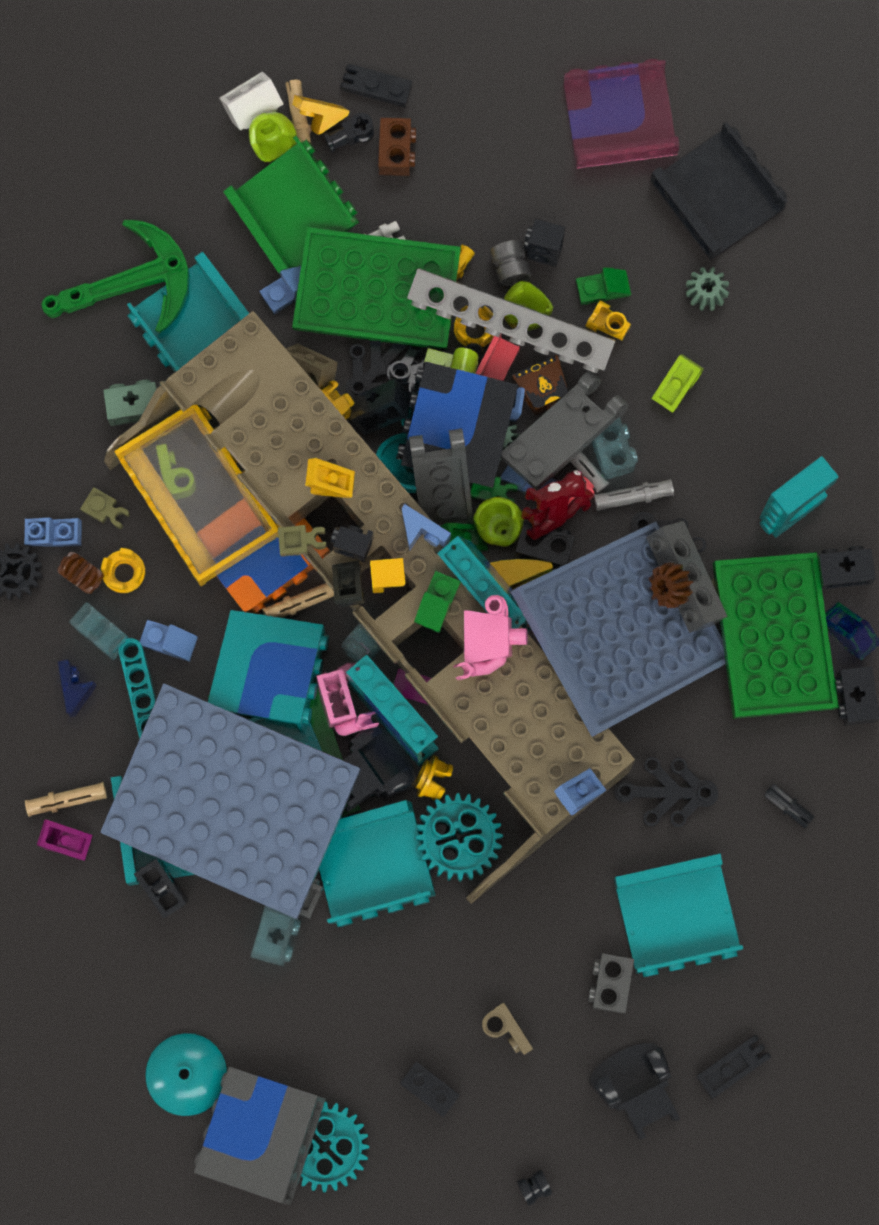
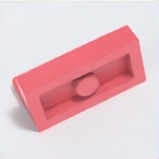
(498, 359)

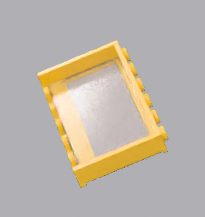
(197, 493)

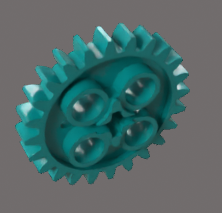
(451, 814)
(342, 1129)

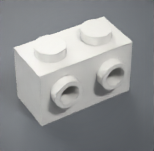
(250, 100)

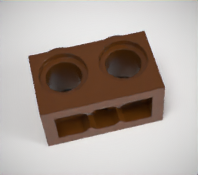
(393, 146)

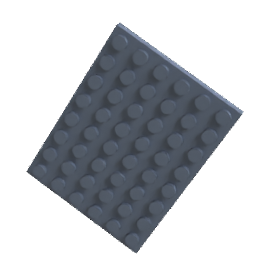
(610, 636)
(230, 800)

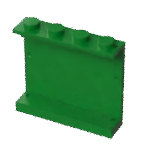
(287, 200)

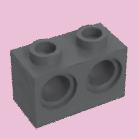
(619, 985)

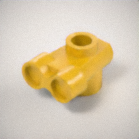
(603, 318)

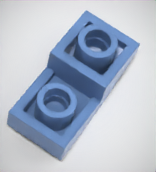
(53, 532)

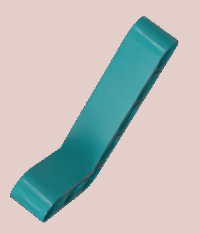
(141, 689)

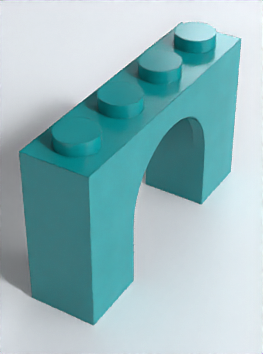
(797, 497)

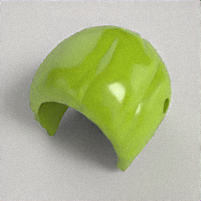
(271, 135)
(530, 297)
(495, 518)

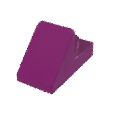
(64, 840)

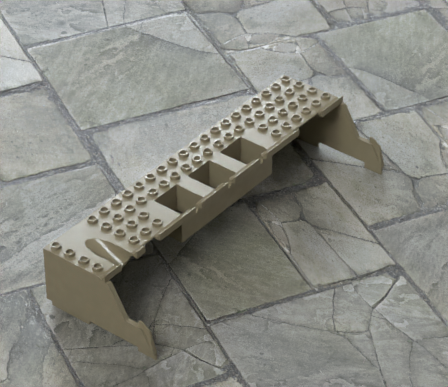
(276, 422)

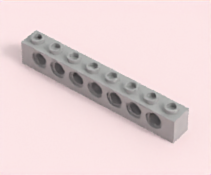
(420, 297)

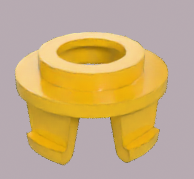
(460, 332)
(342, 402)
(124, 556)
(424, 782)

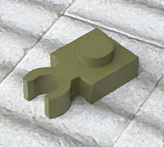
(101, 506)
(294, 540)

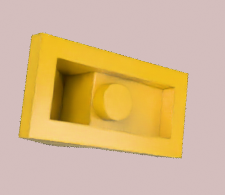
(323, 113)
(329, 479)

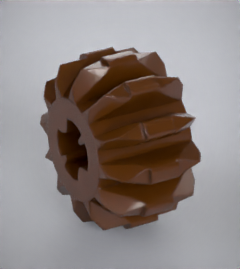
(80, 572)
(670, 585)

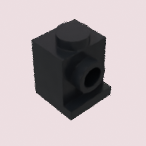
(352, 542)

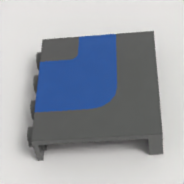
(259, 1135)

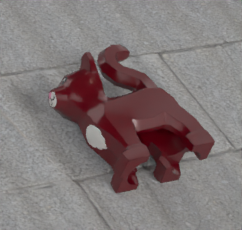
(553, 505)

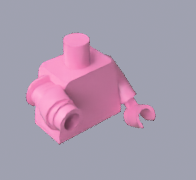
(489, 638)
(338, 702)

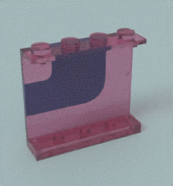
(620, 113)

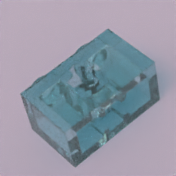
(264, 946)

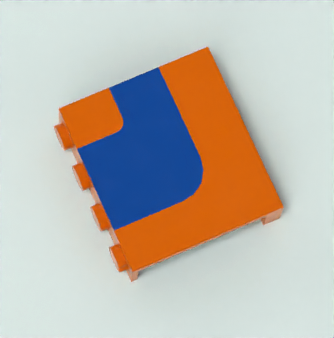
(266, 574)

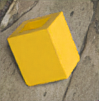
(387, 574)

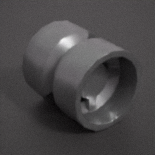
(508, 259)

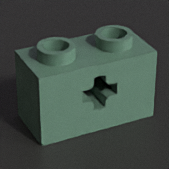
(118, 400)

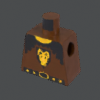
(542, 384)

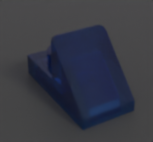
(74, 695)

